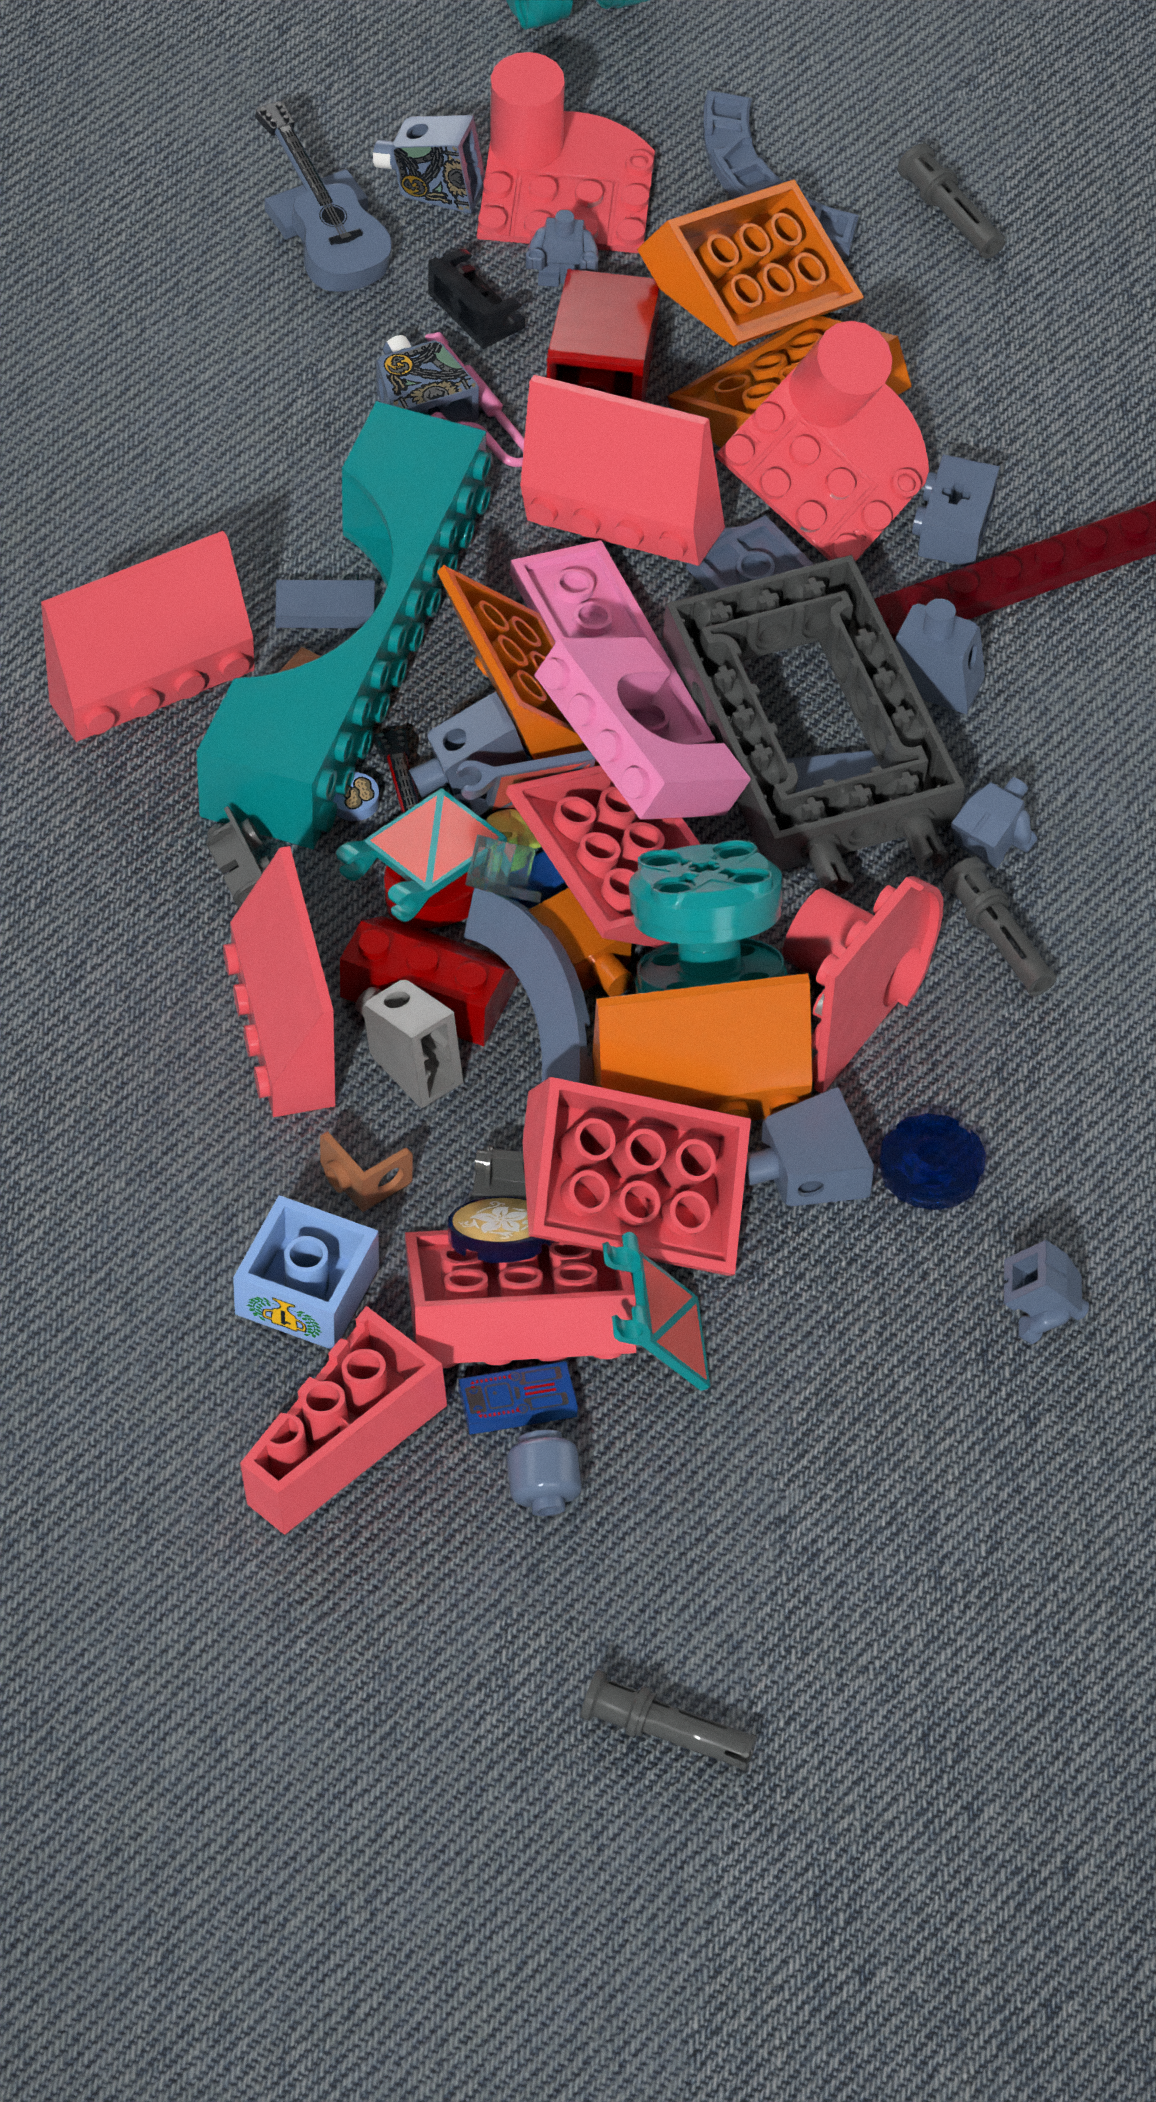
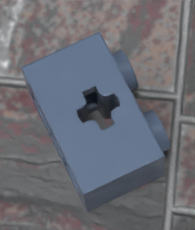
(956, 511)

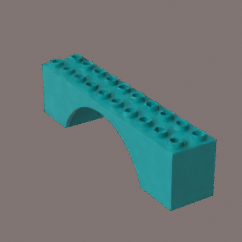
(295, 734)

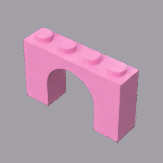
(658, 778)

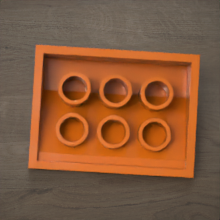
(751, 264)
(743, 383)
(509, 650)
(710, 1046)

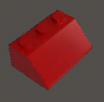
(456, 974)

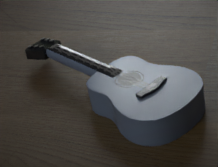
(340, 239)

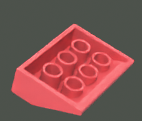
(620, 471)
(146, 637)
(596, 843)
(283, 993)
(635, 1165)
(517, 1309)

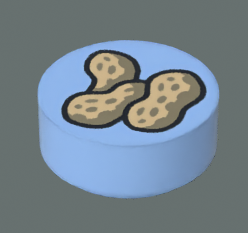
(360, 800)

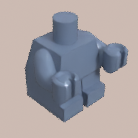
(561, 246)
(994, 822)
(1045, 1287)

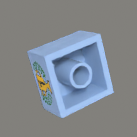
(306, 1272)

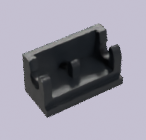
(471, 301)

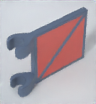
(498, 778)

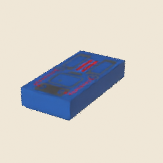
(517, 1397)

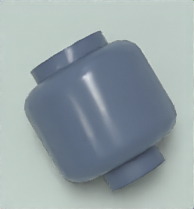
(544, 1472)

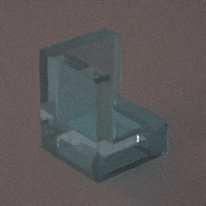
(502, 868)

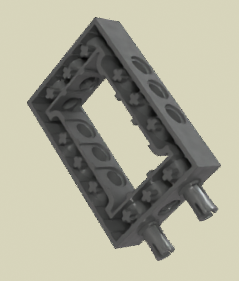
(915, 778)

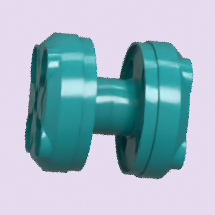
(707, 907)

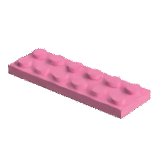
(586, 597)

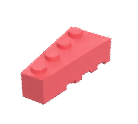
(344, 1421)

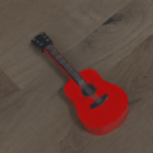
(454, 900)

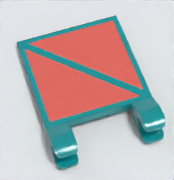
(424, 846)
(664, 1315)

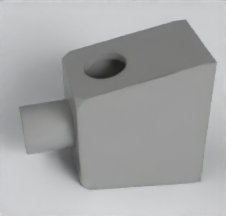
(412, 1040)

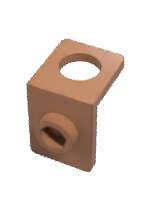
(362, 1186)

